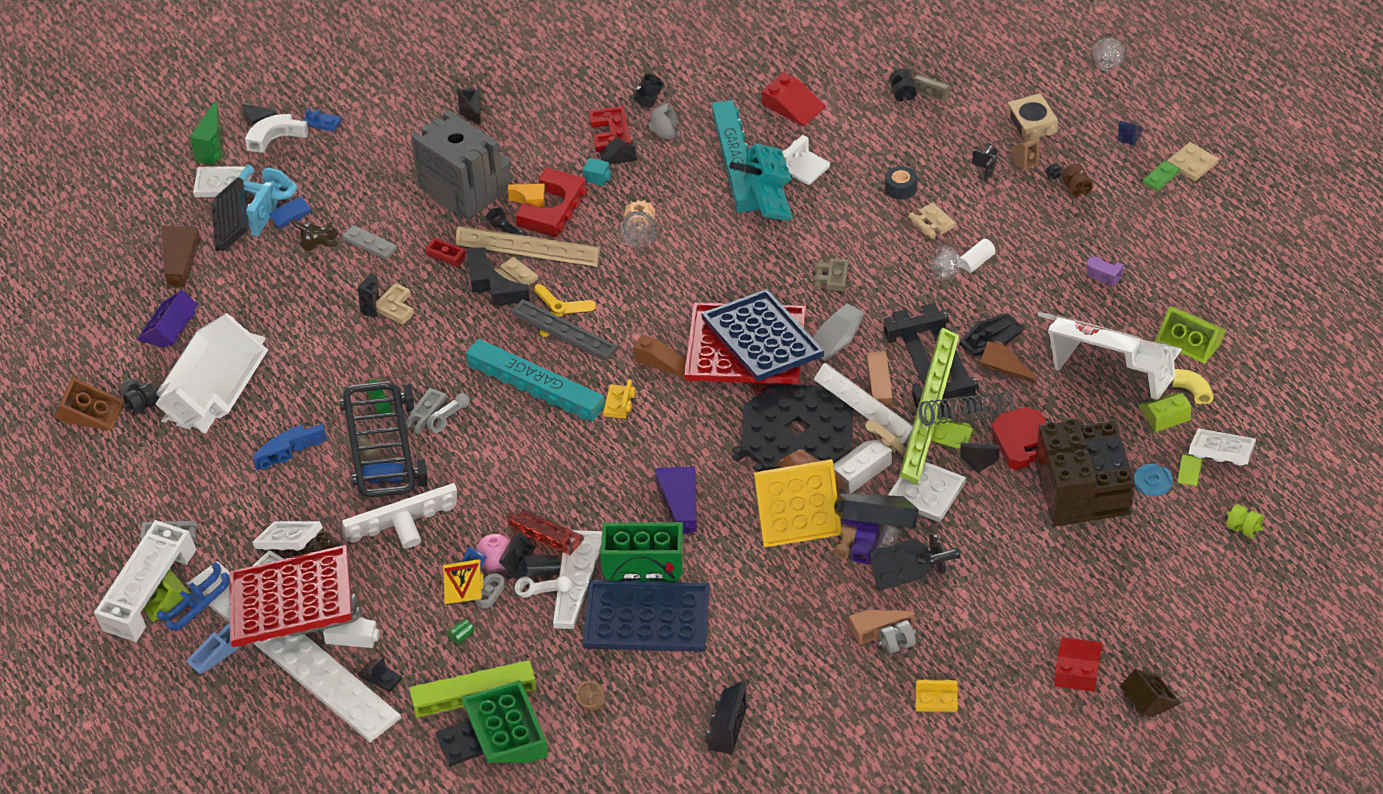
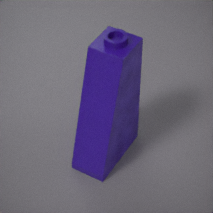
(679, 494)

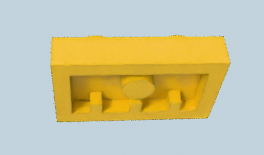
(618, 400)
(936, 695)

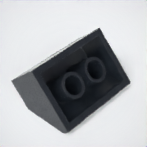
(728, 719)

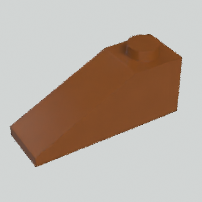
(658, 355)
(1002, 360)

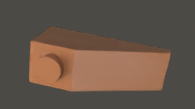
(866, 624)

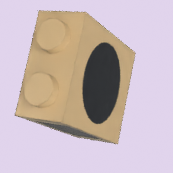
(1032, 117)

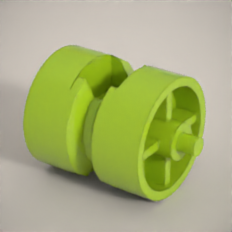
(1241, 519)

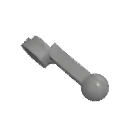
(461, 401)

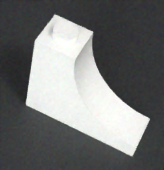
(359, 634)

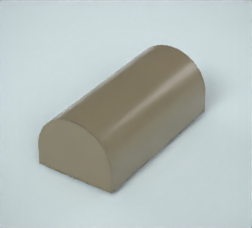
(932, 88)
(365, 455)

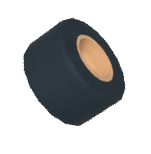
(900, 182)

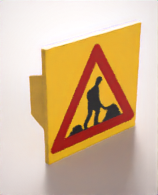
(462, 581)

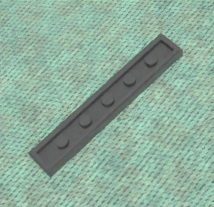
(564, 330)

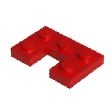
(617, 122)

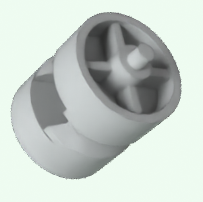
(900, 636)

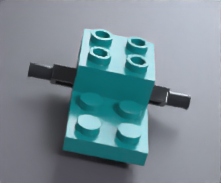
(766, 176)

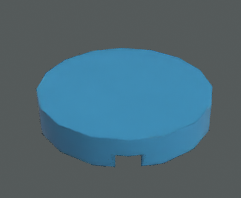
(1158, 482)

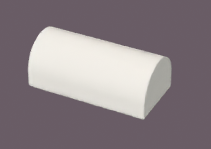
(977, 255)

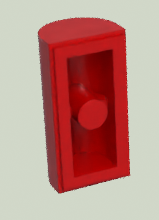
(446, 252)

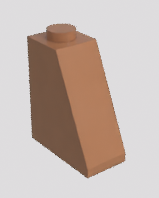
(879, 378)

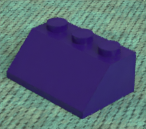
(168, 320)

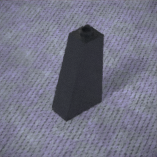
(877, 509)

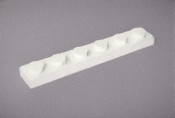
(863, 402)

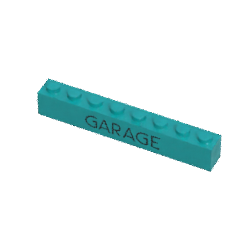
(733, 150)
(535, 380)

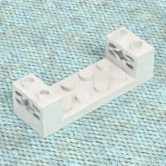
(140, 577)

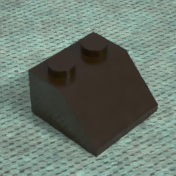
(1148, 693)

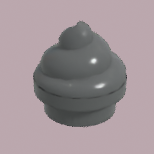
(130, 384)

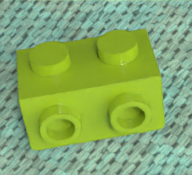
(952, 433)

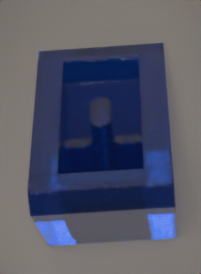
(1129, 133)

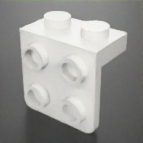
(802, 163)

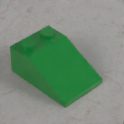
(207, 138)

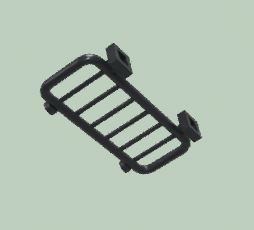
(406, 398)

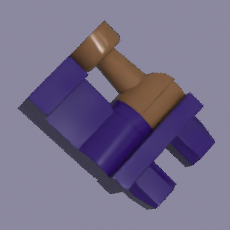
(862, 534)

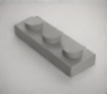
(369, 242)

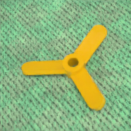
(564, 308)

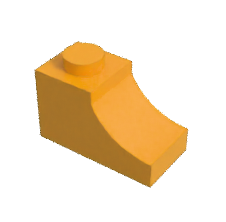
(527, 193)

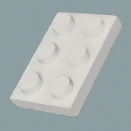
(213, 180)
(287, 535)

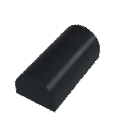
(539, 566)

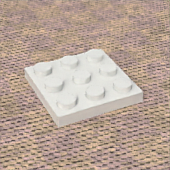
(1222, 446)
(933, 492)

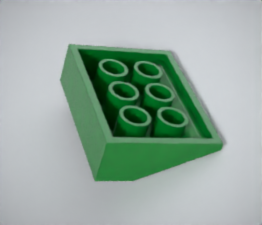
(506, 724)

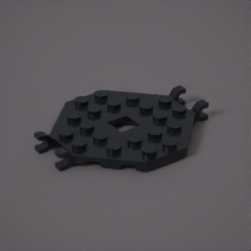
(770, 412)

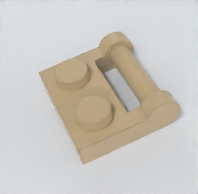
(885, 437)

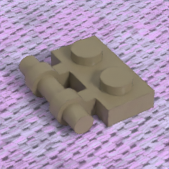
(836, 277)

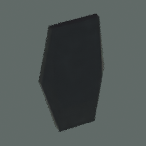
(999, 328)

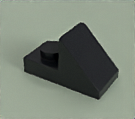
(380, 675)

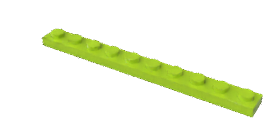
(933, 390)

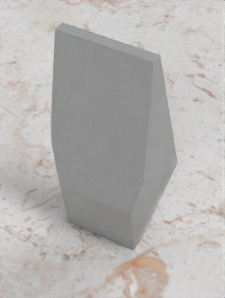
(838, 330)

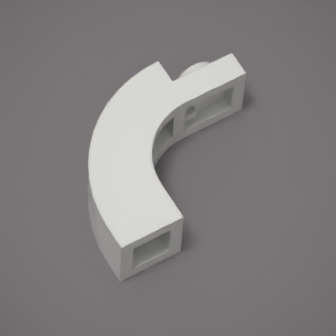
(271, 128)

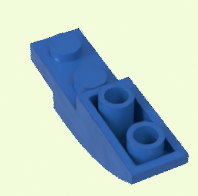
(281, 447)

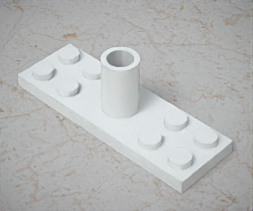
(401, 516)

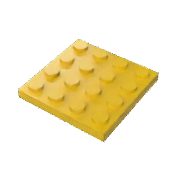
(797, 503)

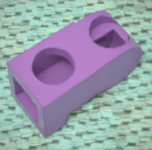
(1104, 271)

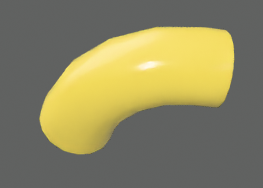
(1195, 384)

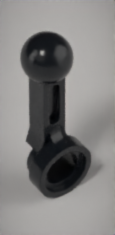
(502, 223)

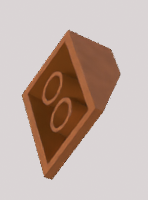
(88, 406)

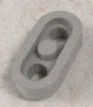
(489, 592)

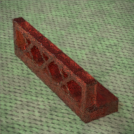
(545, 535)

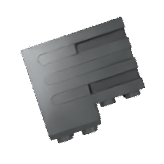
(459, 165)

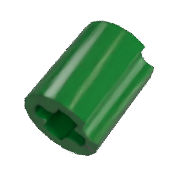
(460, 631)

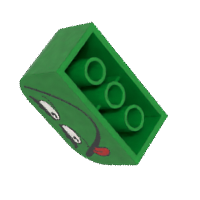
(642, 551)

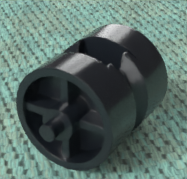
(902, 85)
(648, 91)
(138, 399)

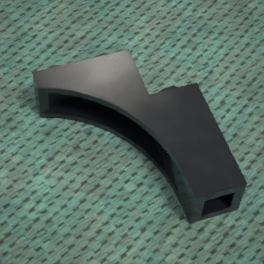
(486, 278)

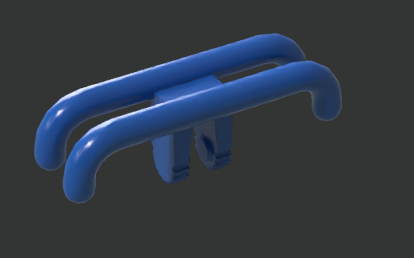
(196, 599)

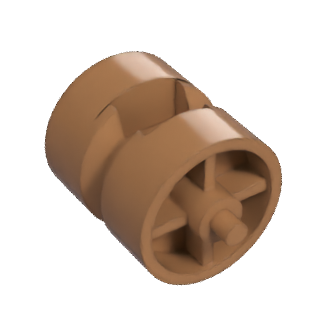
(590, 696)

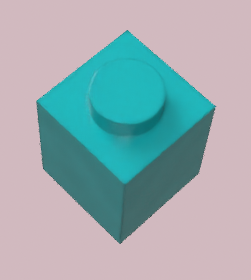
(597, 171)

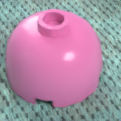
(492, 547)

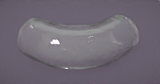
(888, 536)

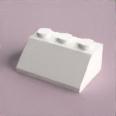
(862, 464)

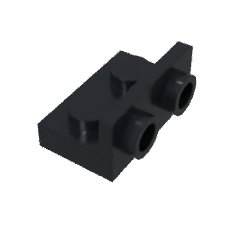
(369, 295)
(514, 553)

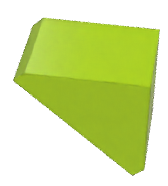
(1190, 469)

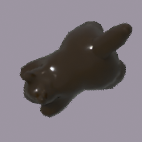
(313, 235)

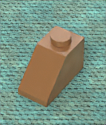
(1027, 153)

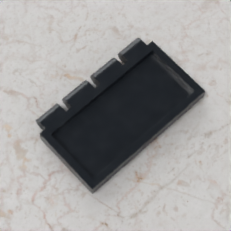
(229, 215)

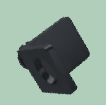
(986, 160)

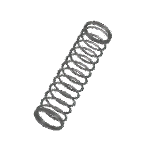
(998, 400)

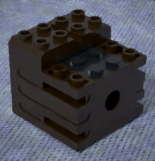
(1083, 471)

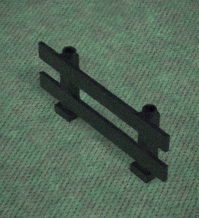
(934, 321)

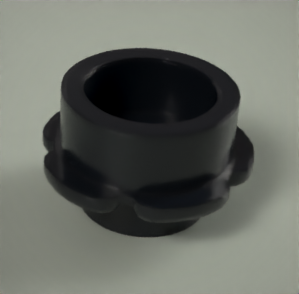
(1054, 171)

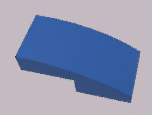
(292, 210)
(383, 469)

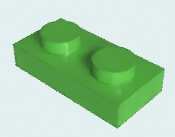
(1161, 176)

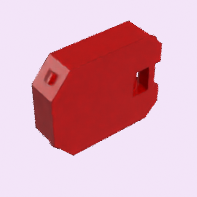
(1015, 433)

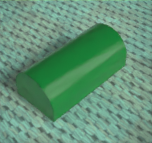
(381, 408)

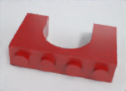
(552, 220)

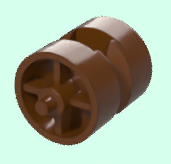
(1077, 180)

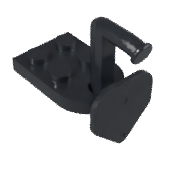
(899, 565)

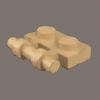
(935, 217)

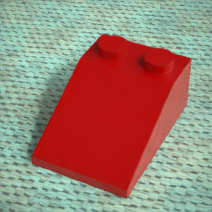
(791, 99)
(1078, 664)

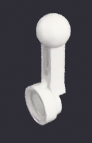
(561, 584)

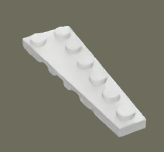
(579, 569)

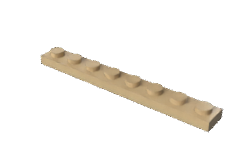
(528, 246)

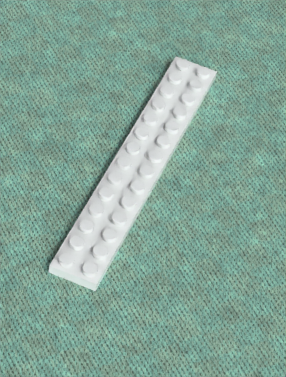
(317, 673)

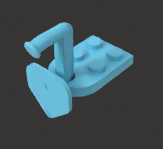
(266, 197)

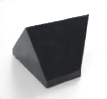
(470, 104)
(979, 455)

